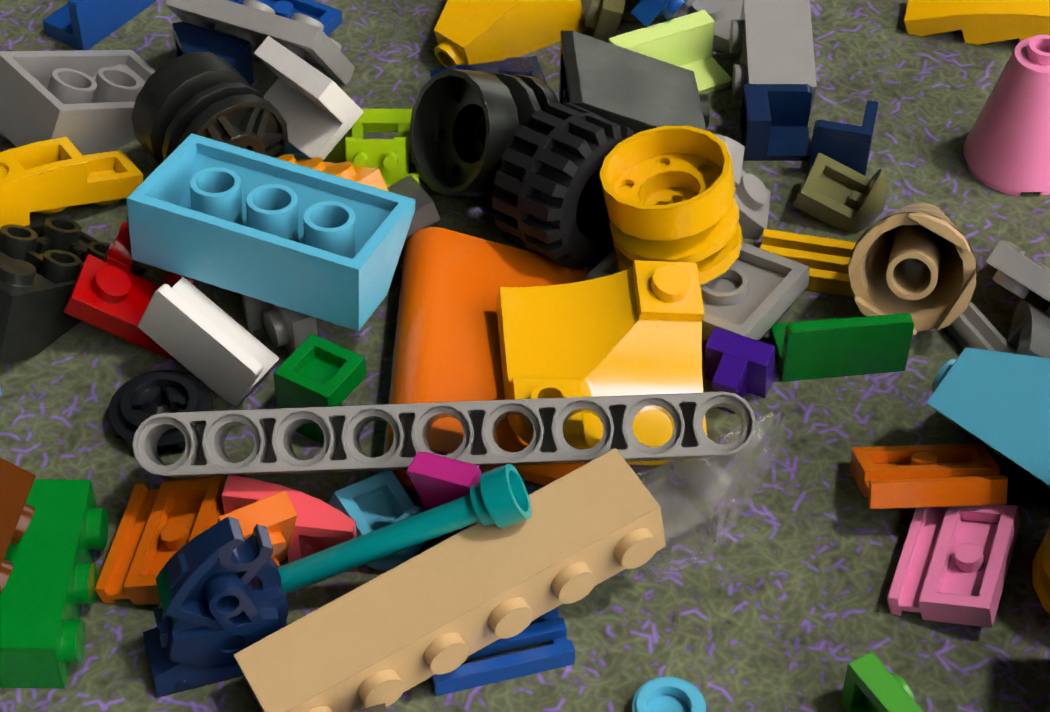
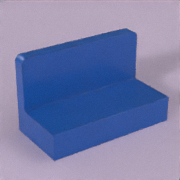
(90, 21)

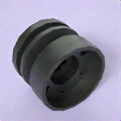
(209, 99)
(466, 124)

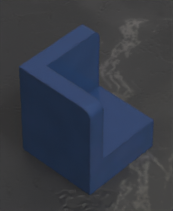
(775, 122)
(845, 142)

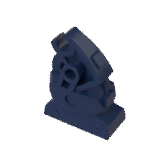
(212, 604)

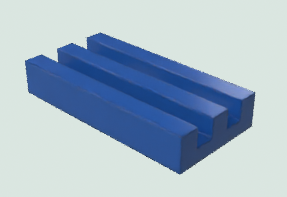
(513, 665)

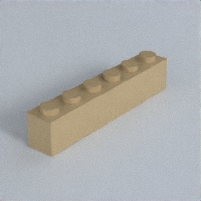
(459, 596)

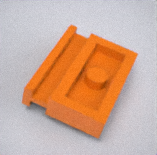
(928, 476)
(153, 531)

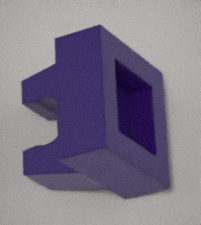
(739, 364)

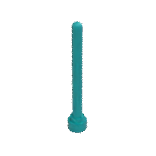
(496, 499)

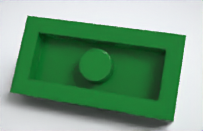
(842, 346)

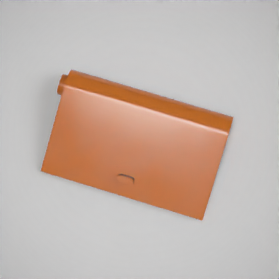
(451, 334)

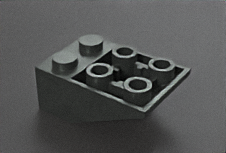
(36, 281)

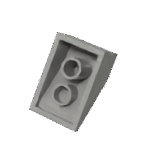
(71, 95)

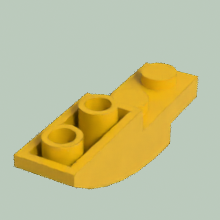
(56, 175)

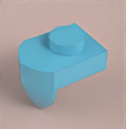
(374, 505)

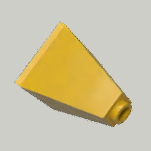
(502, 29)

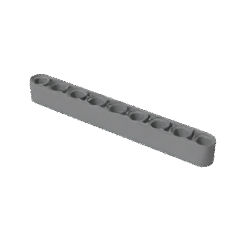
(410, 423)

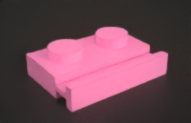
(955, 563)

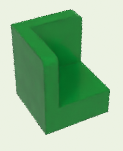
(317, 377)

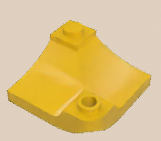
(604, 339)

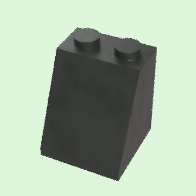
(628, 85)

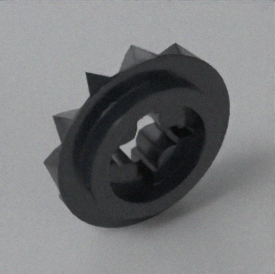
(144, 394)

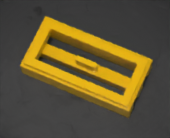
(826, 258)

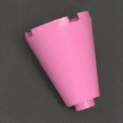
(1012, 133)

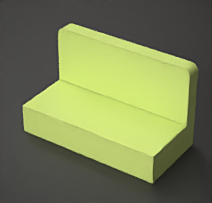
(681, 42)

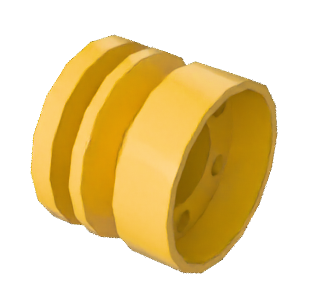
(673, 200)

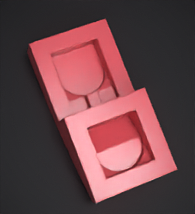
(317, 522)

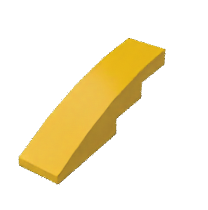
(979, 19)

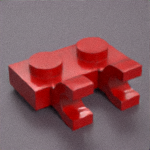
(115, 298)

